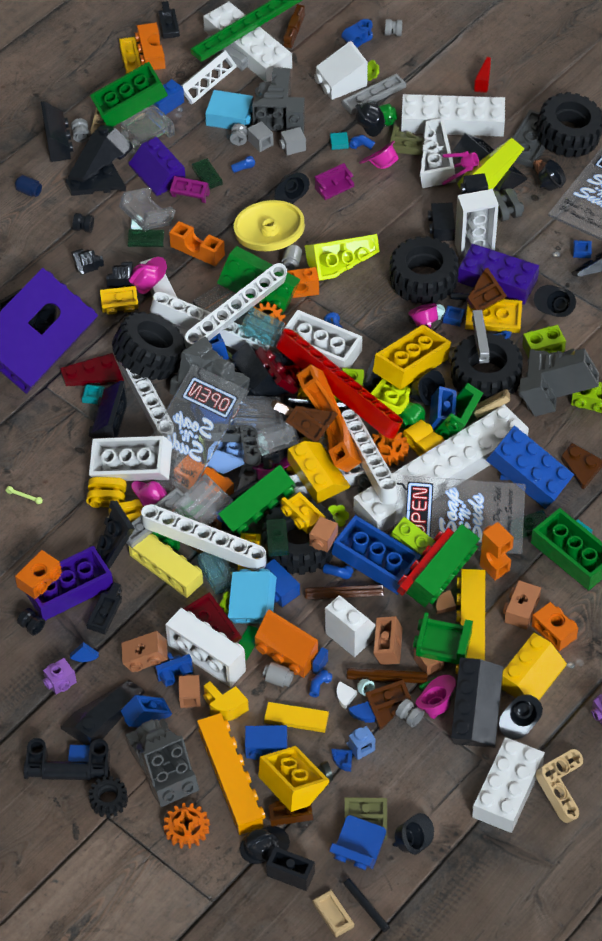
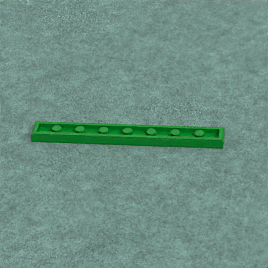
(241, 28)

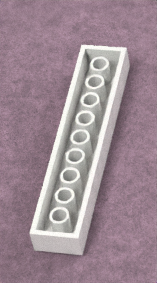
(452, 459)

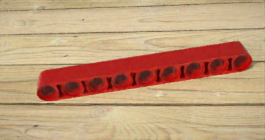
(341, 384)

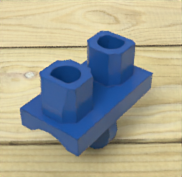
(174, 666)

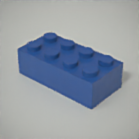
(531, 465)
(374, 553)

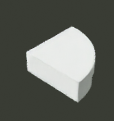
(345, 694)

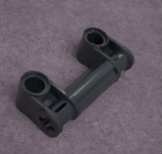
(38, 766)

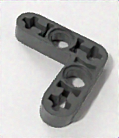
(247, 443)

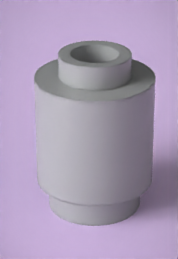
(292, 257)
(278, 675)

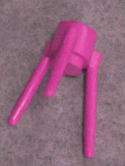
(468, 162)

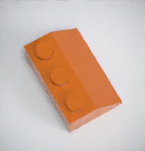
(286, 644)

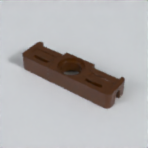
(294, 26)

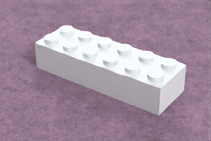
(258, 46)
(460, 114)

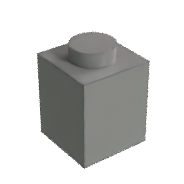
(260, 136)
(293, 141)

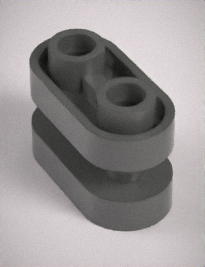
(508, 204)

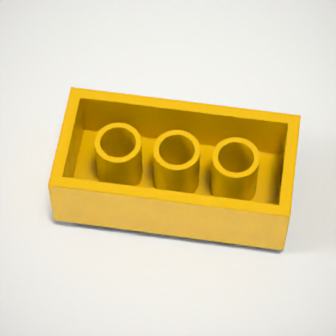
(411, 356)

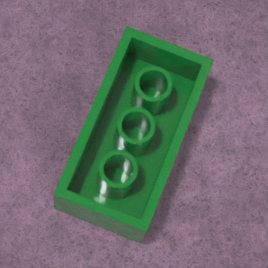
(129, 95)
(244, 267)
(258, 500)
(570, 547)
(444, 566)

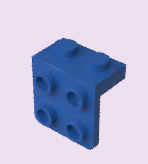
(359, 843)

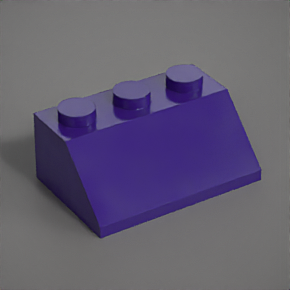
(156, 166)

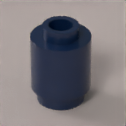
(28, 186)

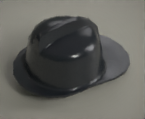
(370, 117)
(551, 176)
(292, 187)
(554, 301)
(425, 387)
(520, 716)
(414, 834)
(260, 843)

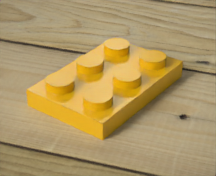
(499, 317)

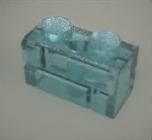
(262, 327)
(216, 572)

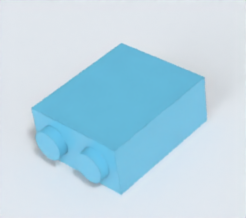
(229, 109)
(251, 595)

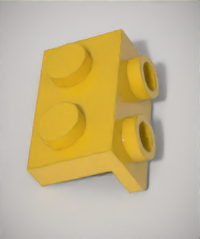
(119, 300)
(301, 511)

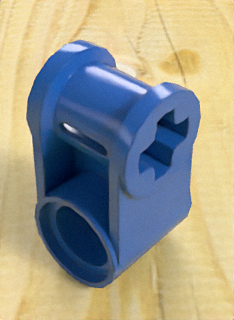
(357, 33)

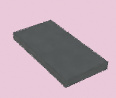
(527, 137)

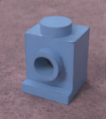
(359, 739)

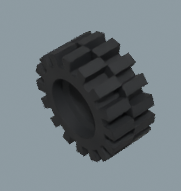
(108, 786)

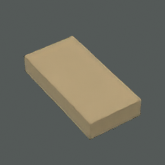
(492, 403)
(333, 913)

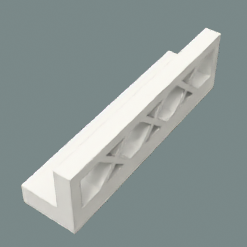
(201, 74)

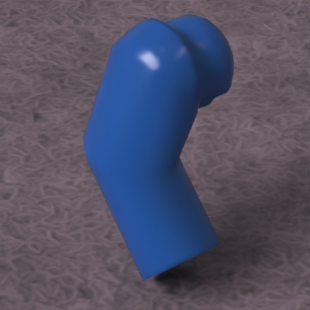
(361, 140)
(247, 163)
(344, 573)
(316, 681)

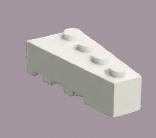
(435, 167)

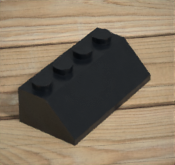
(470, 143)
(477, 703)

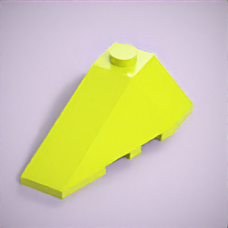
(497, 163)
(340, 255)
(392, 396)

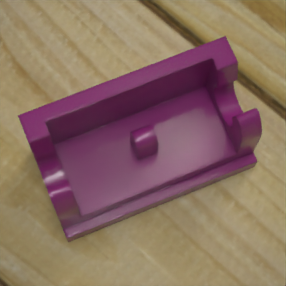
(334, 181)
(190, 188)

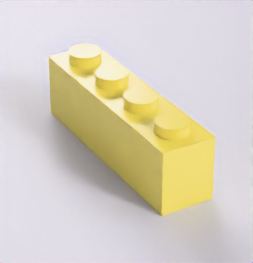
(167, 565)

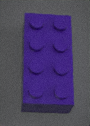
(512, 274)
(81, 579)

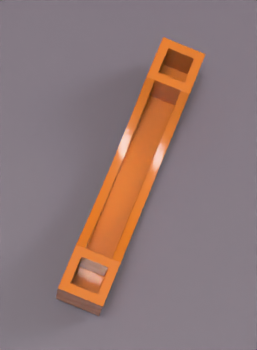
(340, 441)

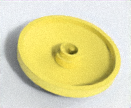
(269, 225)

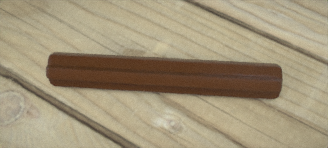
(344, 591)
(386, 675)

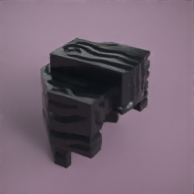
(86, 260)
(120, 275)

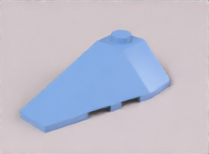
(226, 457)

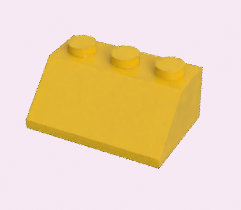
(316, 470)
(533, 668)
(292, 777)

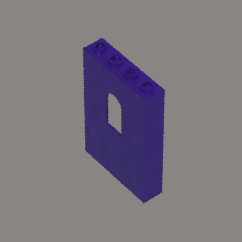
(23, 350)

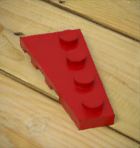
(417, 567)

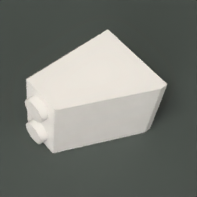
(342, 72)
(348, 626)

